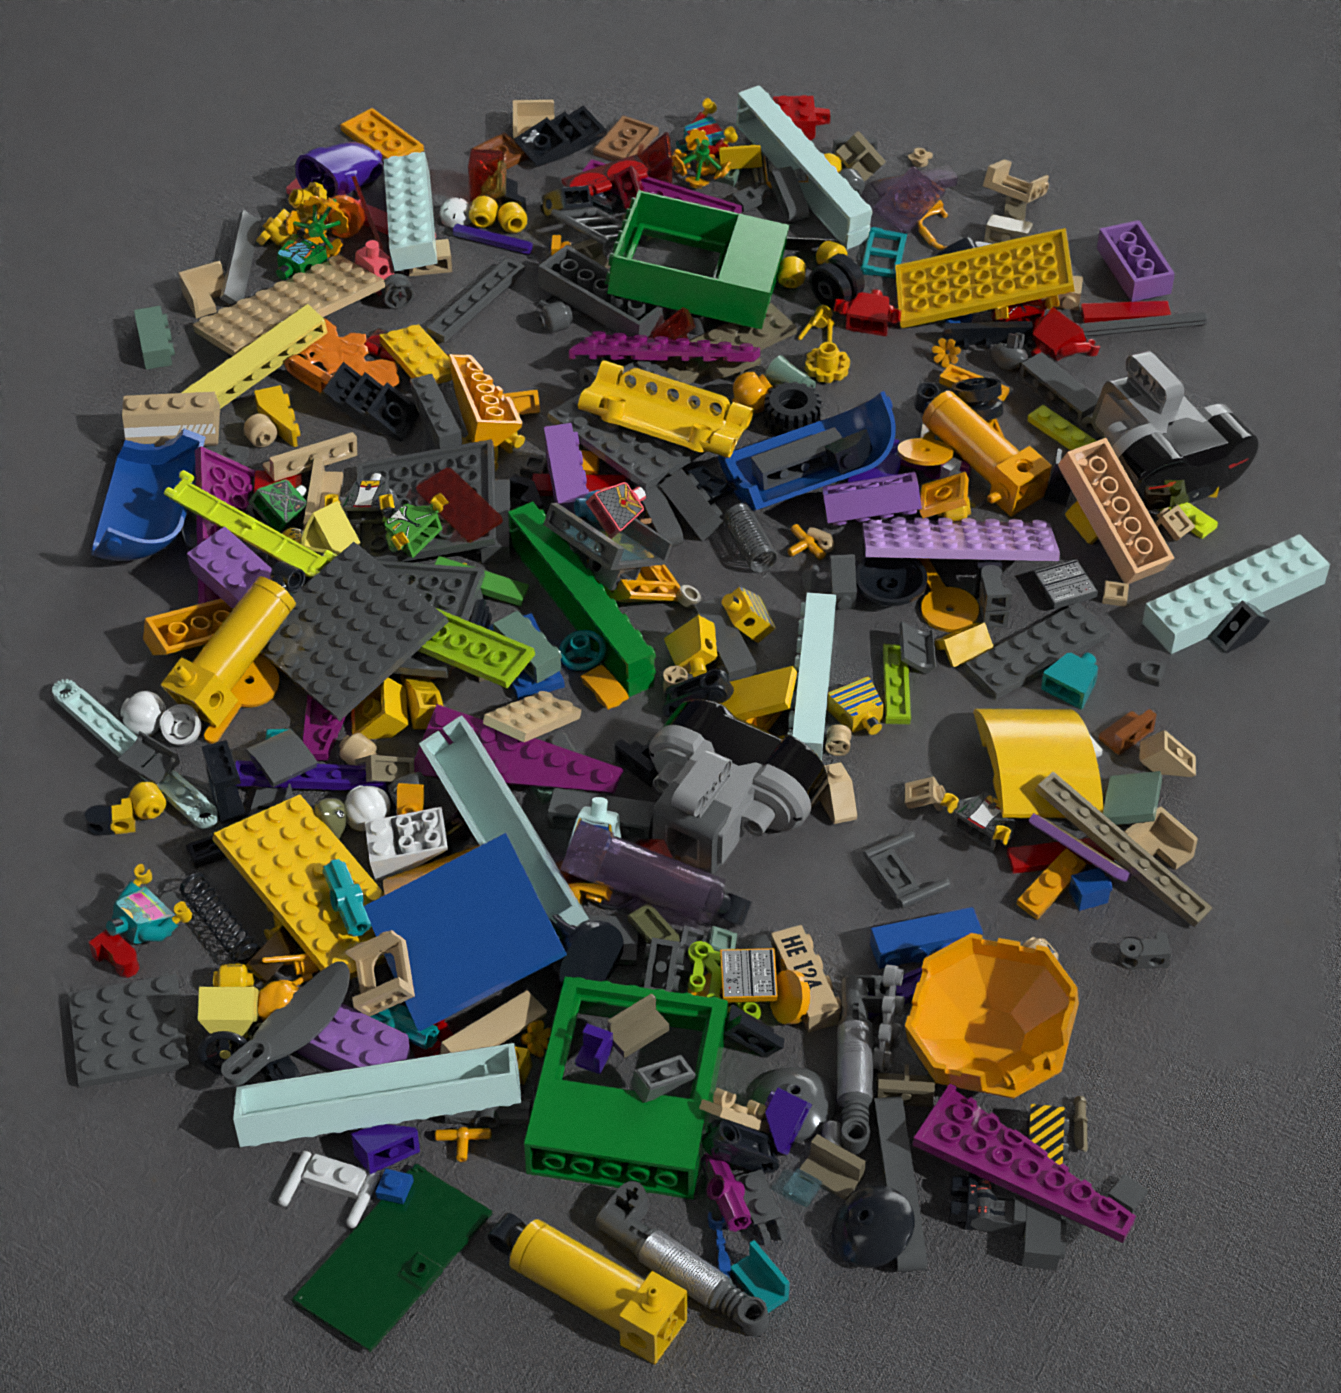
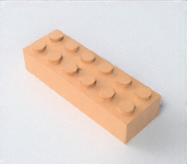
(1115, 511)

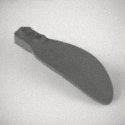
(292, 1025)

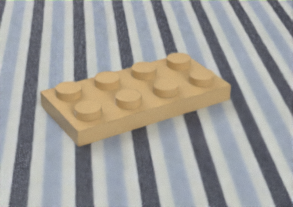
(532, 716)

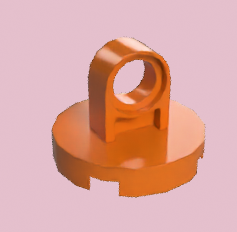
(352, 211)

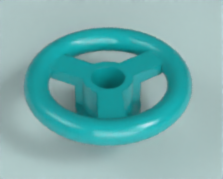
(582, 648)

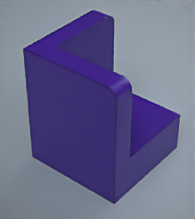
(595, 1049)

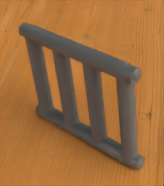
(597, 232)

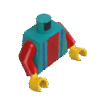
(715, 134)

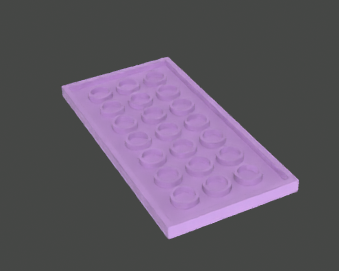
(959, 539)

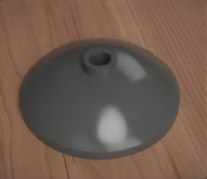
(810, 1087)

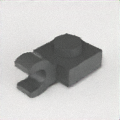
(751, 198)

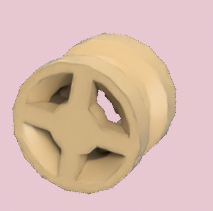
(672, 675)
(838, 740)

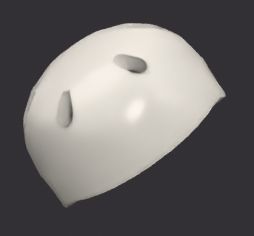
(455, 208)
(185, 730)

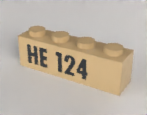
(796, 952)

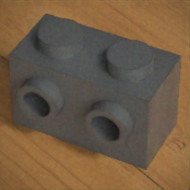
(662, 965)

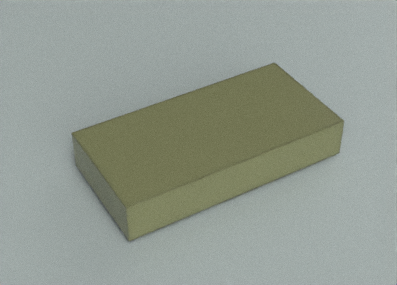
(651, 924)

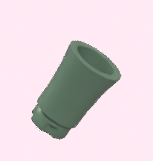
(783, 371)

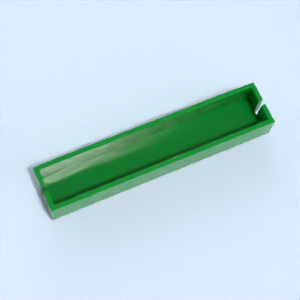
(582, 598)

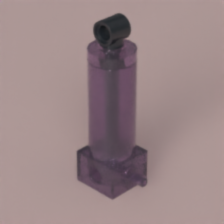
(650, 876)

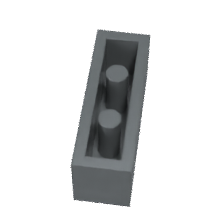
(693, 503)

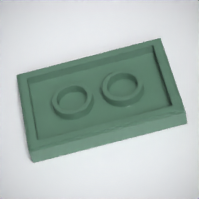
(1133, 797)

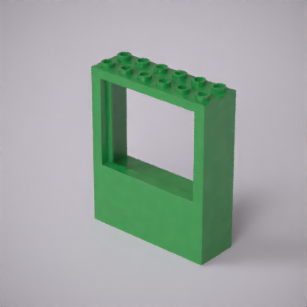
(744, 273)
(607, 1131)

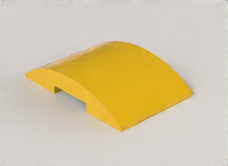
(1031, 746)

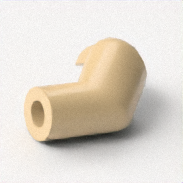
(823, 539)

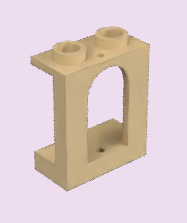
(998, 174)
(379, 998)

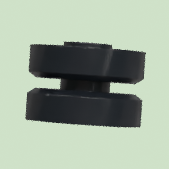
(836, 280)
(981, 396)

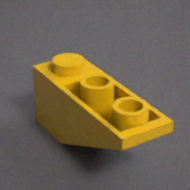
(275, 405)
(421, 699)

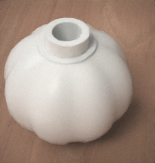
(143, 713)
(364, 805)

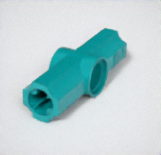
(346, 897)
(401, 1019)

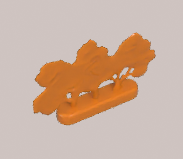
(334, 351)

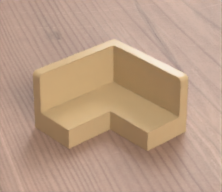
(529, 113)
(201, 286)
(1165, 838)

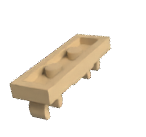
(726, 1108)

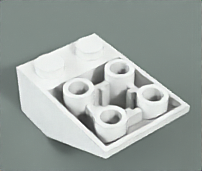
(405, 841)

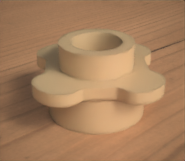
(920, 157)

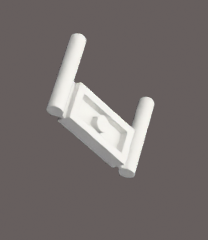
(335, 1177)

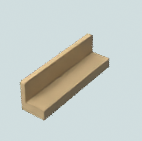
(302, 459)
(321, 485)
(497, 1025)

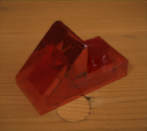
(676, 326)

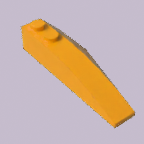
(481, 403)
(184, 627)

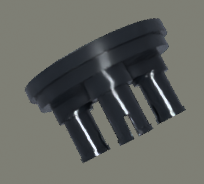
(591, 950)

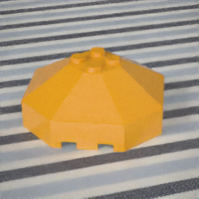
(992, 1015)

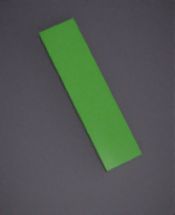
(496, 585)

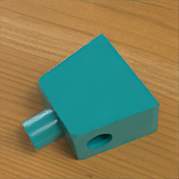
(1071, 678)

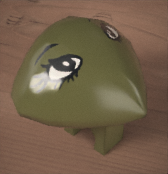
(333, 814)

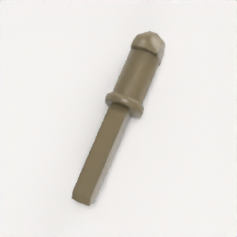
(1080, 1125)

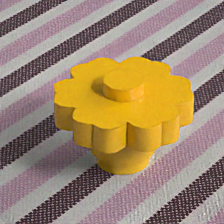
(299, 195)
(275, 230)
(827, 363)

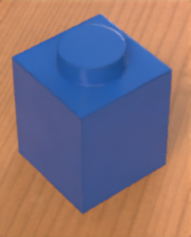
(1090, 888)

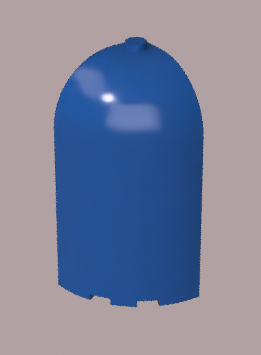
(873, 415)
(136, 513)

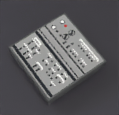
(1065, 584)

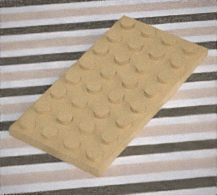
(323, 287)

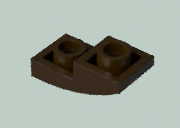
(278, 945)

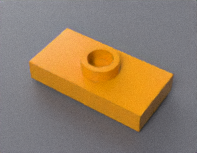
(409, 798)

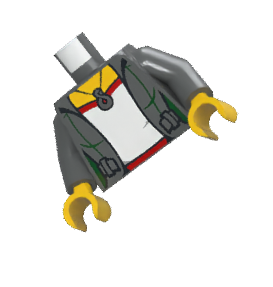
(366, 500)
(980, 819)

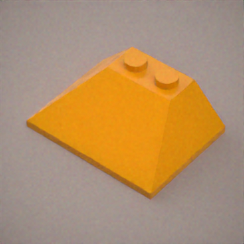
(651, 585)

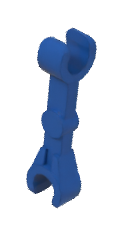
(723, 1259)

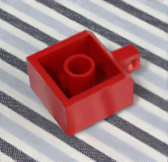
(803, 113)

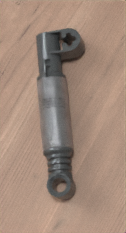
(856, 1057)
(675, 1261)

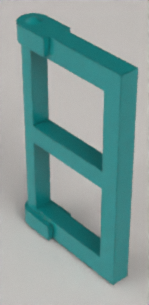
(869, 250)

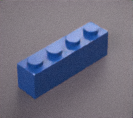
(921, 937)

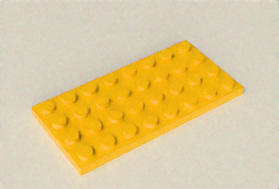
(984, 278)
(283, 861)

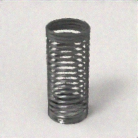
(749, 557)

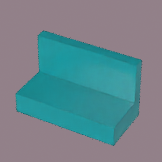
(761, 1277)

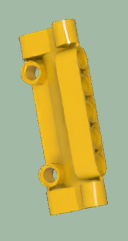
(663, 415)

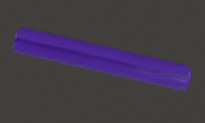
(492, 239)

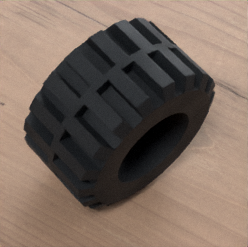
(791, 407)

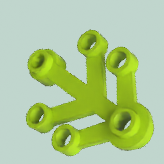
(709, 961)

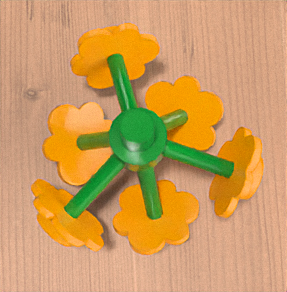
(706, 163)
(316, 230)

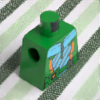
(299, 256)

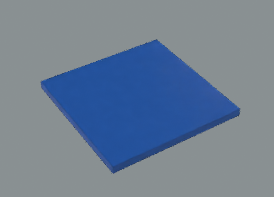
(467, 930)

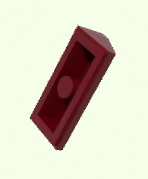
(628, 184)

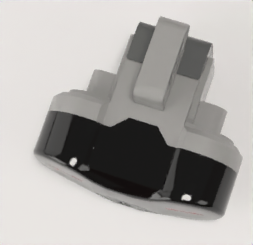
(1167, 443)
(727, 781)

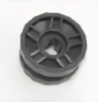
(398, 291)

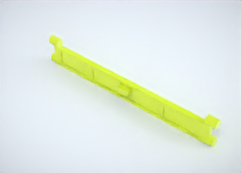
(246, 527)

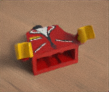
(1024, 311)

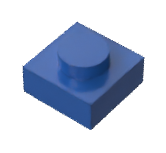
(394, 1186)

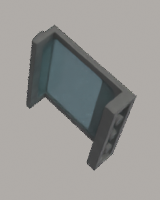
(631, 548)

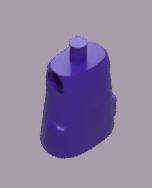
(337, 165)

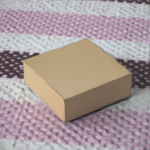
(1115, 593)

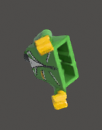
(413, 526)

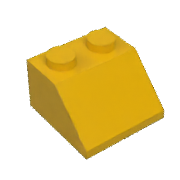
(381, 712)

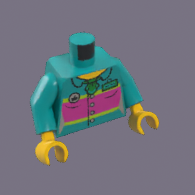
(142, 915)

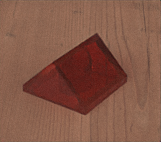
(658, 159)
(481, 166)

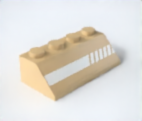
(163, 416)

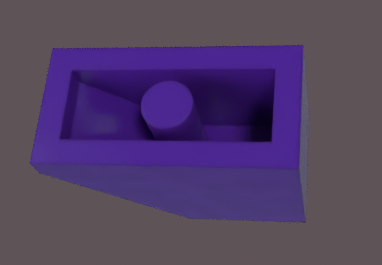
(785, 1117)
(384, 1145)

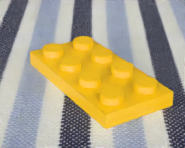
(417, 353)

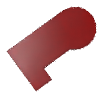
(115, 951)

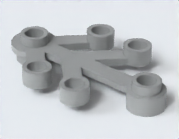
(888, 1030)

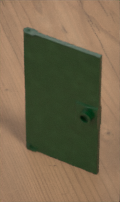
(391, 1259)

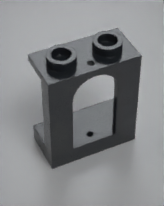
(221, 778)

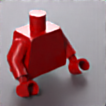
(868, 313)
(1060, 337)

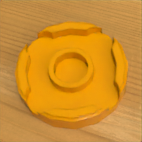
(792, 997)

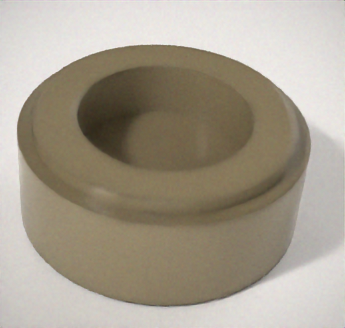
(688, 596)

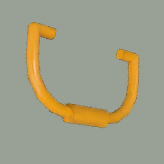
(926, 234)

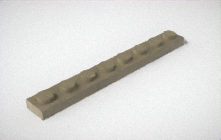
(1123, 849)

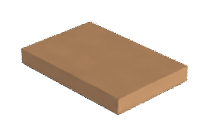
(625, 139)

